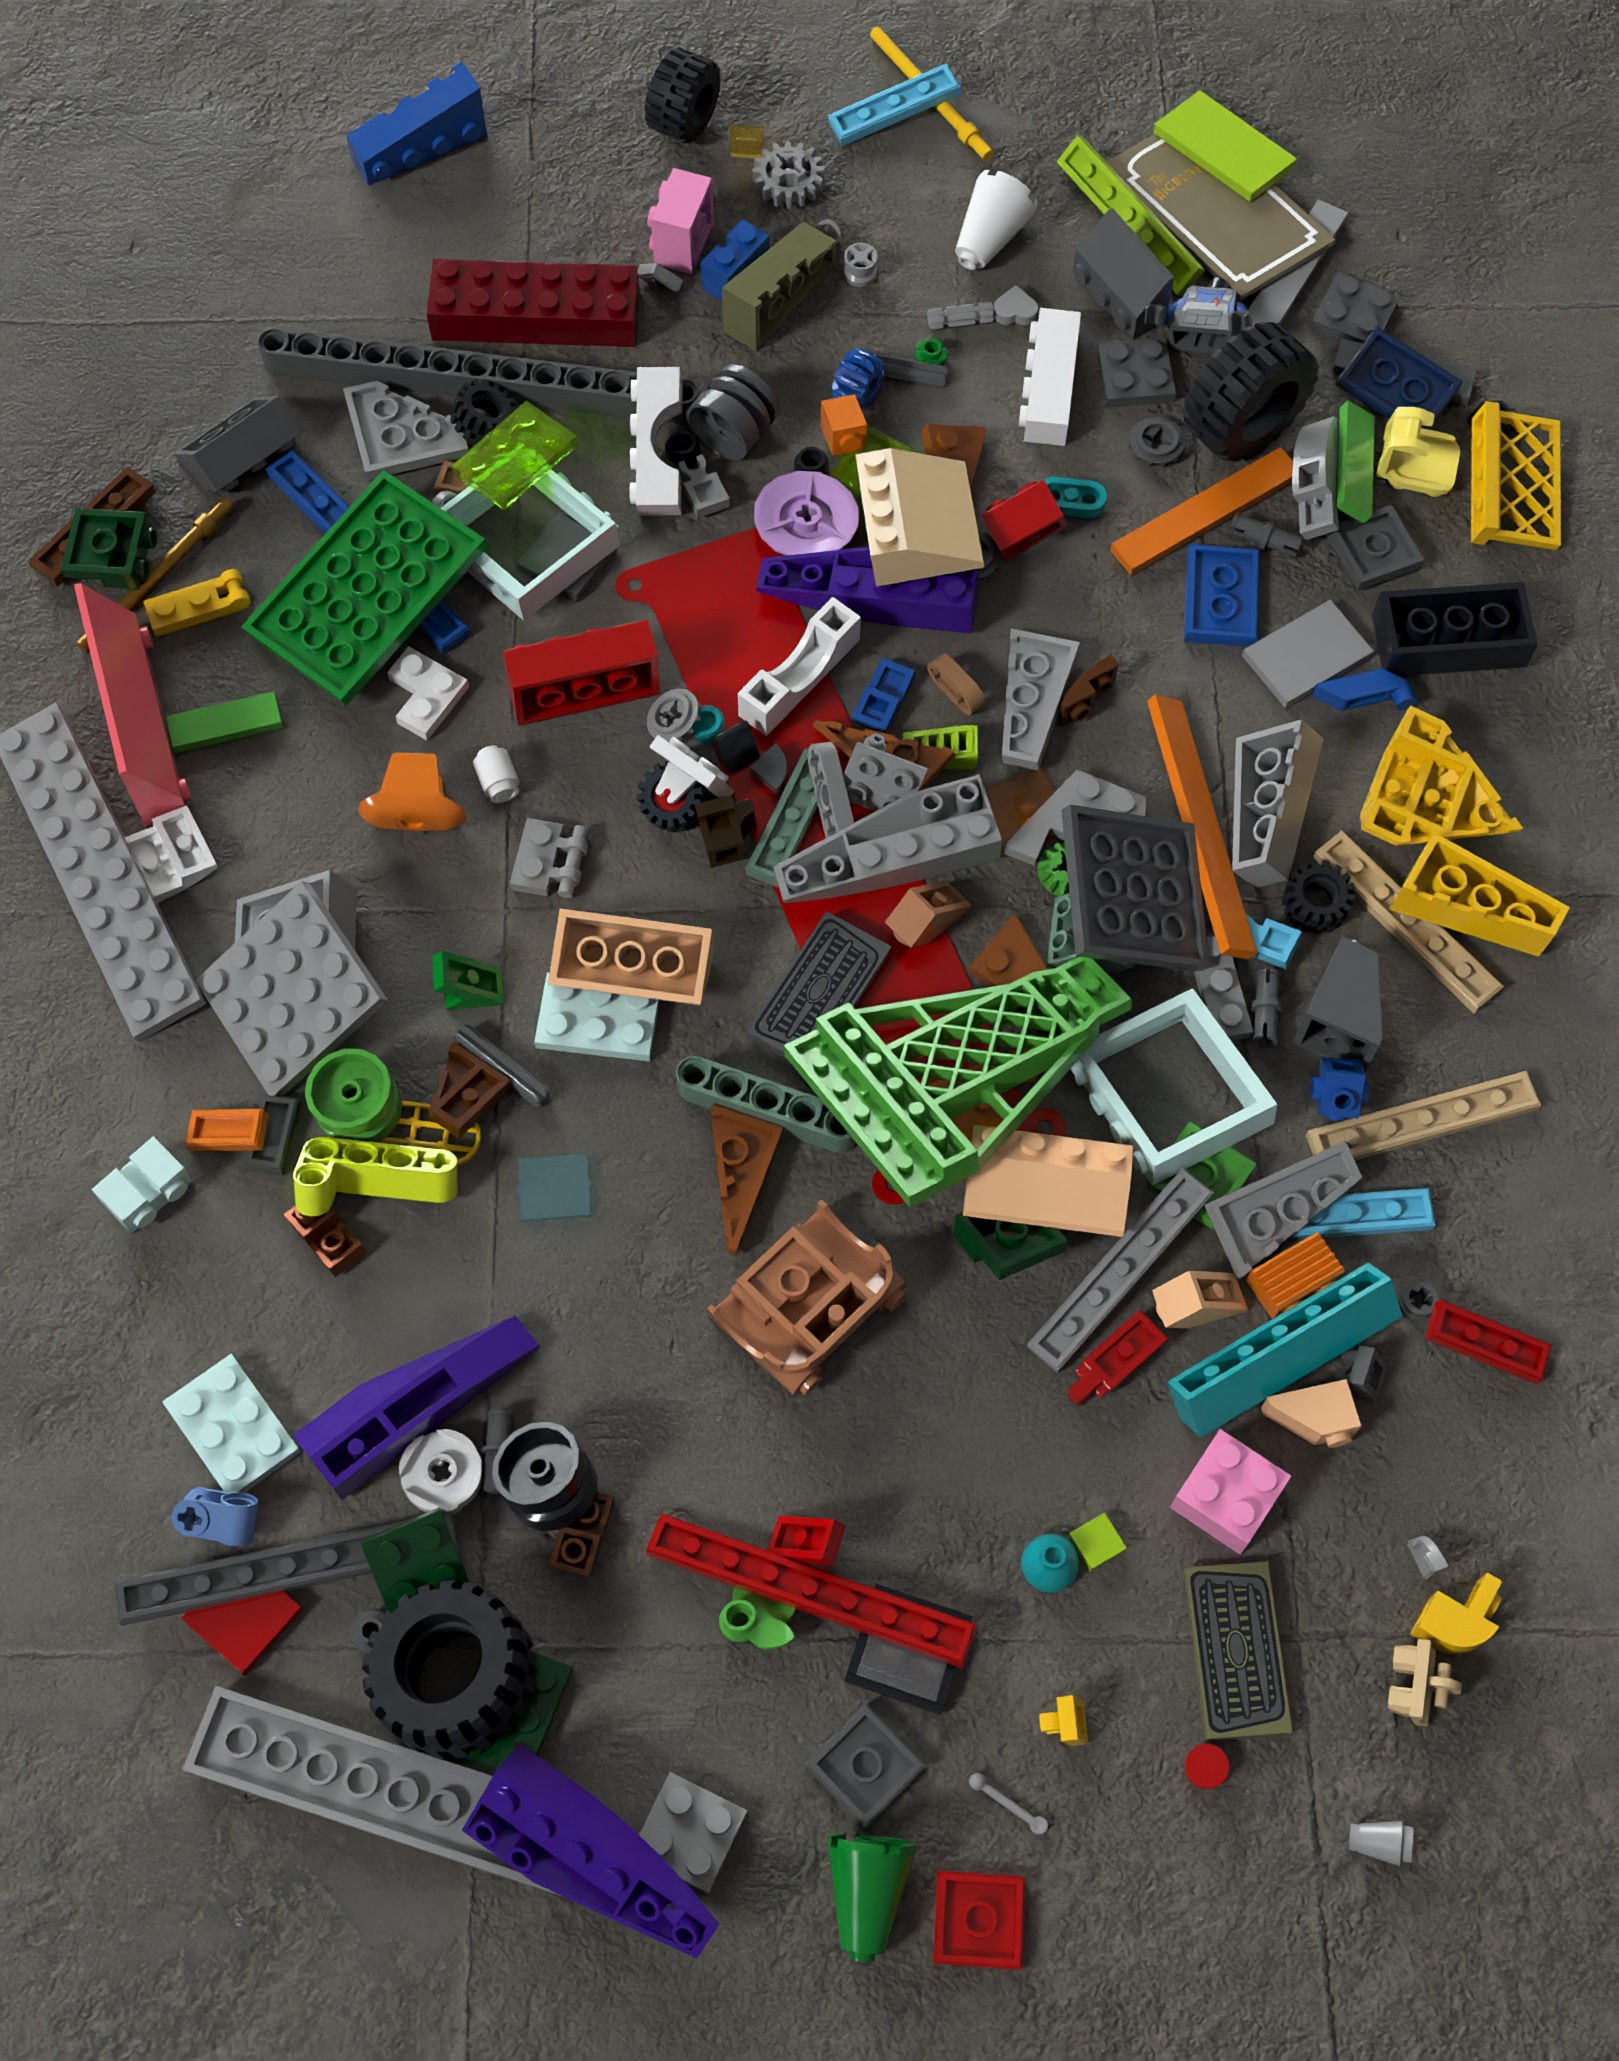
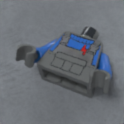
(1201, 318)

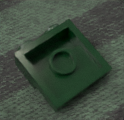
(109, 547)
(1007, 1245)

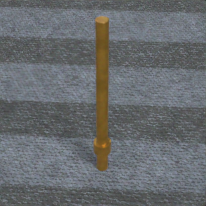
(202, 528)

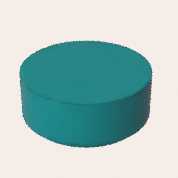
(711, 724)

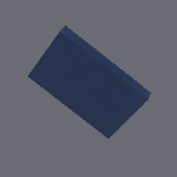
(1393, 375)

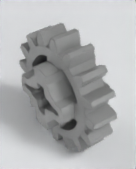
(788, 174)

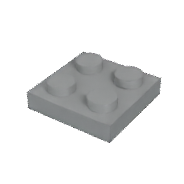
(692, 1830)

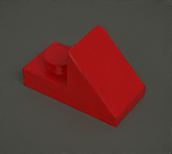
(808, 1540)

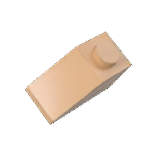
(1198, 1299)
(1316, 1413)

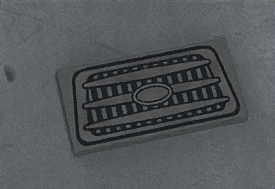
(827, 973)

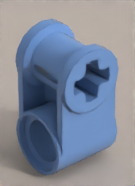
(217, 1516)

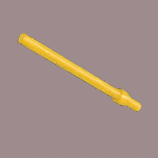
(967, 132)

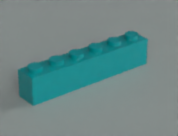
(1284, 1349)

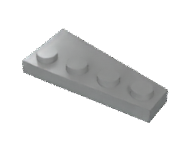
(1036, 686)
(1270, 1210)

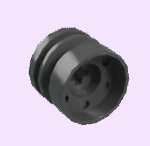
(733, 412)

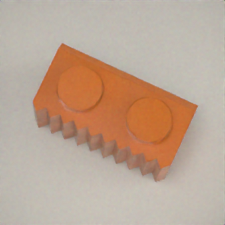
(1295, 1275)

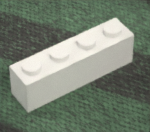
(1051, 377)

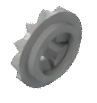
(668, 706)

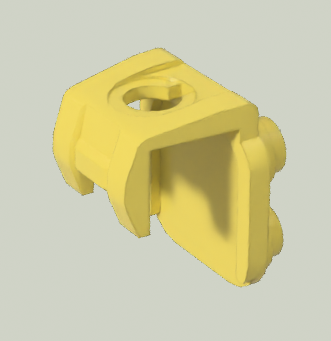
(1418, 456)

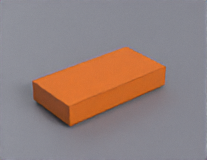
(227, 1130)

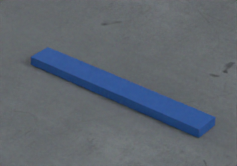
(324, 508)

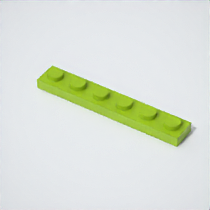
(1109, 191)

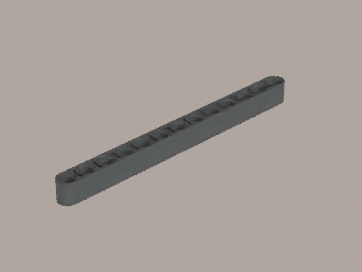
(446, 370)

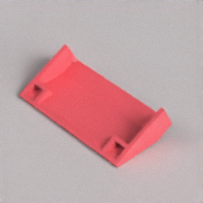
(132, 705)

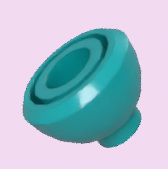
(1050, 1563)

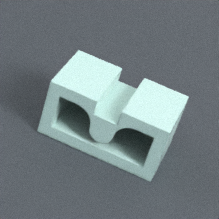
(143, 1186)

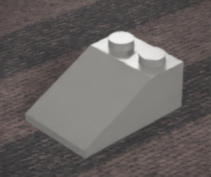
(334, 892)

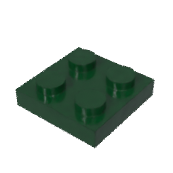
(412, 1557)

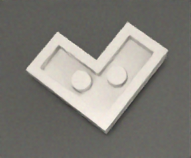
(433, 690)

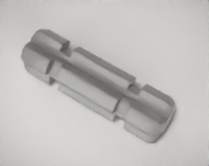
(960, 315)

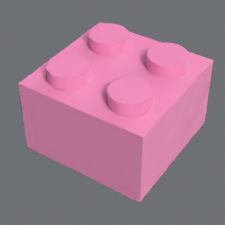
(681, 220)
(1230, 1491)

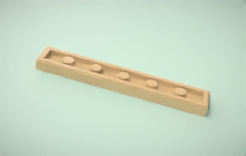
(1425, 940)
(1430, 1117)

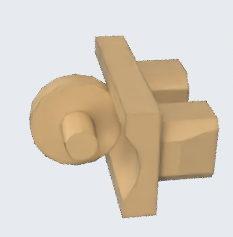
(1416, 1701)

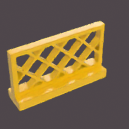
(1487, 481)

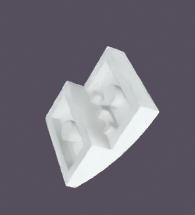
(172, 853)

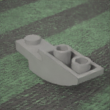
(1315, 478)

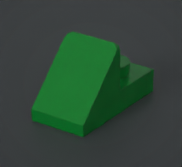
(466, 981)

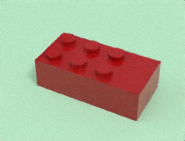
(582, 672)

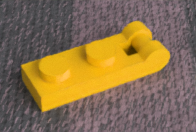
(197, 603)

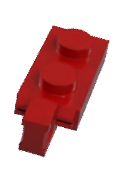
(1117, 1358)

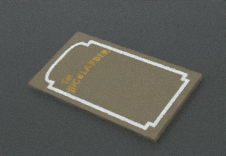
(1221, 229)

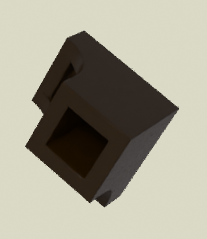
(725, 828)

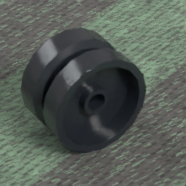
(544, 1476)

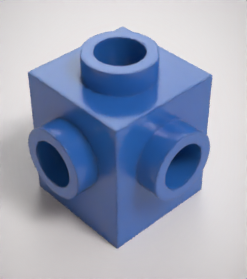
(1339, 1088)

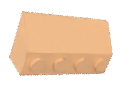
(631, 957)
(1052, 1182)

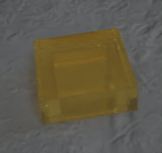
(746, 141)

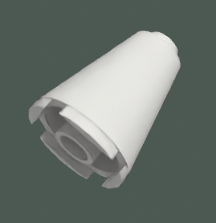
(993, 218)

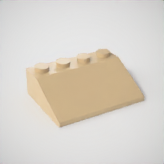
(917, 515)

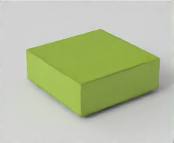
(1097, 1542)

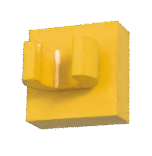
(1068, 1721)

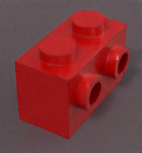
(1024, 519)

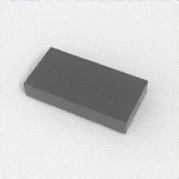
(279, 1133)

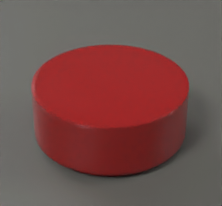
(1206, 1766)

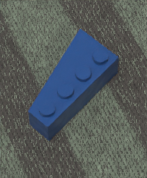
(420, 127)

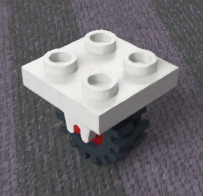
(674, 788)

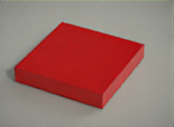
(244, 1627)
(979, 1920)

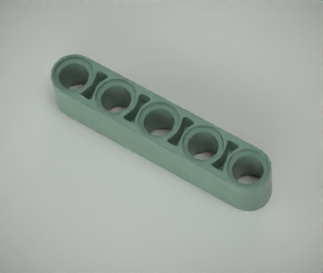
(754, 1090)

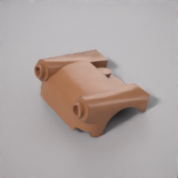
(807, 1298)

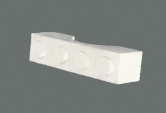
(658, 400)
(776, 693)

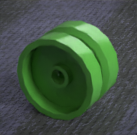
(353, 1096)

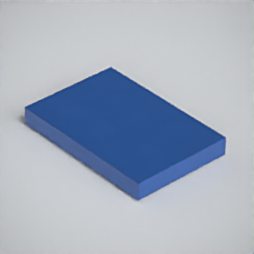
(1222, 595)

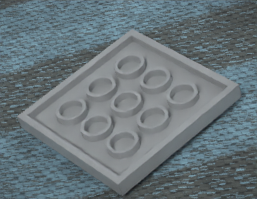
(291, 990)

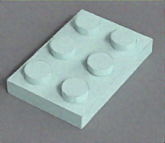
(596, 1023)
(231, 1426)

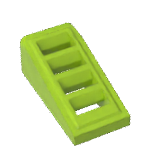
(955, 736)

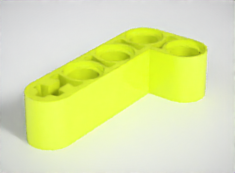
(371, 1169)

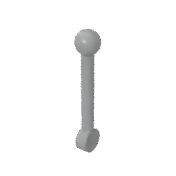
(1037, 1824)

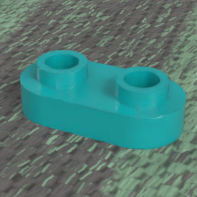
(1072, 494)

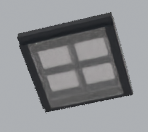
(900, 1671)

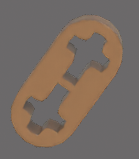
(956, 684)

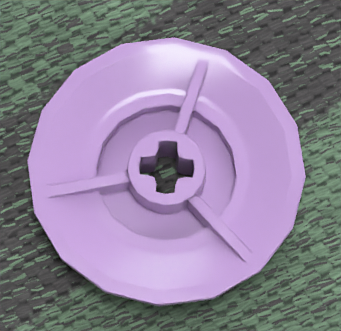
(808, 494)

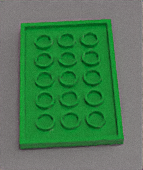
(365, 587)

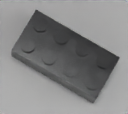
(1454, 629)

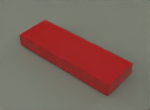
(1488, 1341)

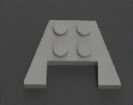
(1078, 790)

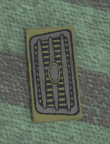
(1237, 1651)

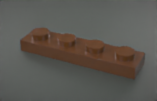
(124, 493)

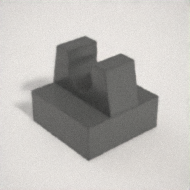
(1366, 1373)

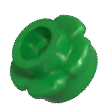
(931, 345)

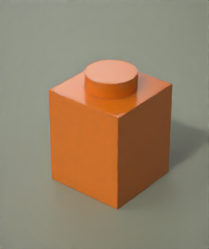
(843, 425)

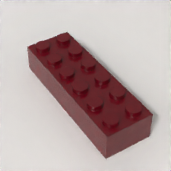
(533, 302)

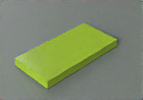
(1225, 146)

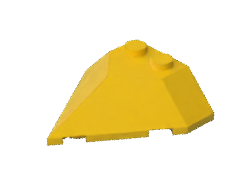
(1430, 788)

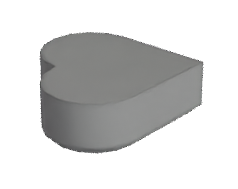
(1015, 307)

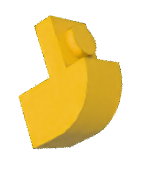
(1460, 1627)

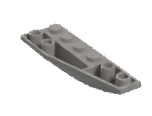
(897, 845)

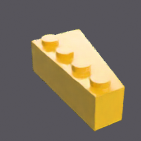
(1478, 899)

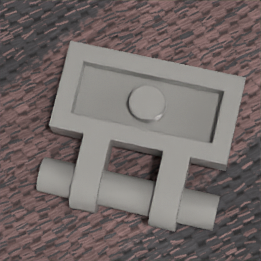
(538, 856)

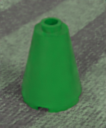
(868, 1889)

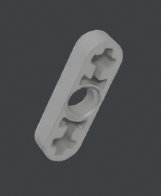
(829, 787)

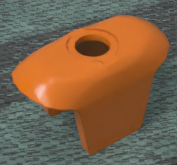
(412, 797)

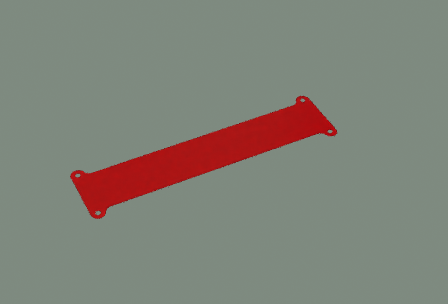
(720, 641)

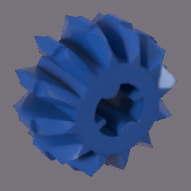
(859, 375)

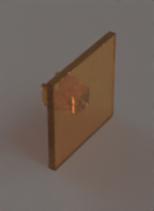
(1018, 801)

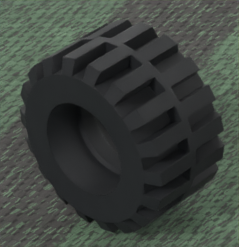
(682, 95)

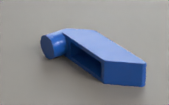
(1365, 690)

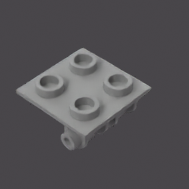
(879, 777)

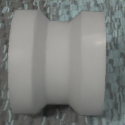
(860, 264)

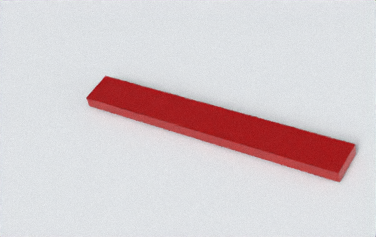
(812, 1590)

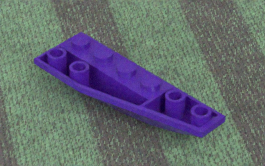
(848, 575)
(390, 1411)
(585, 1852)

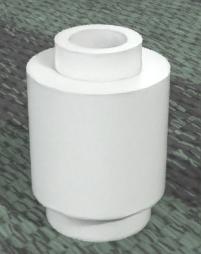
(496, 774)

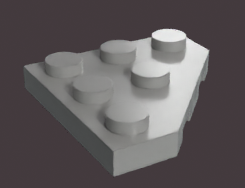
(399, 431)

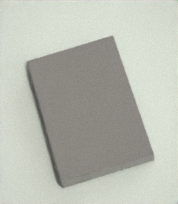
(1307, 652)

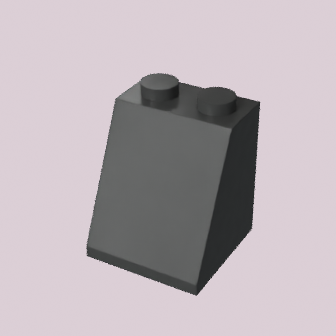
(1346, 1007)

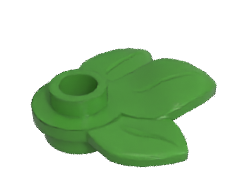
(765, 1620)

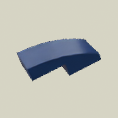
(884, 695)

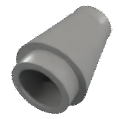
(1383, 1841)

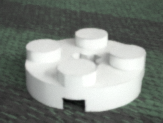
(433, 1450)

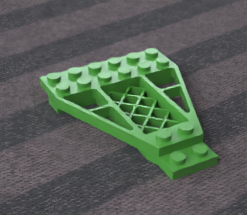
(908, 1124)

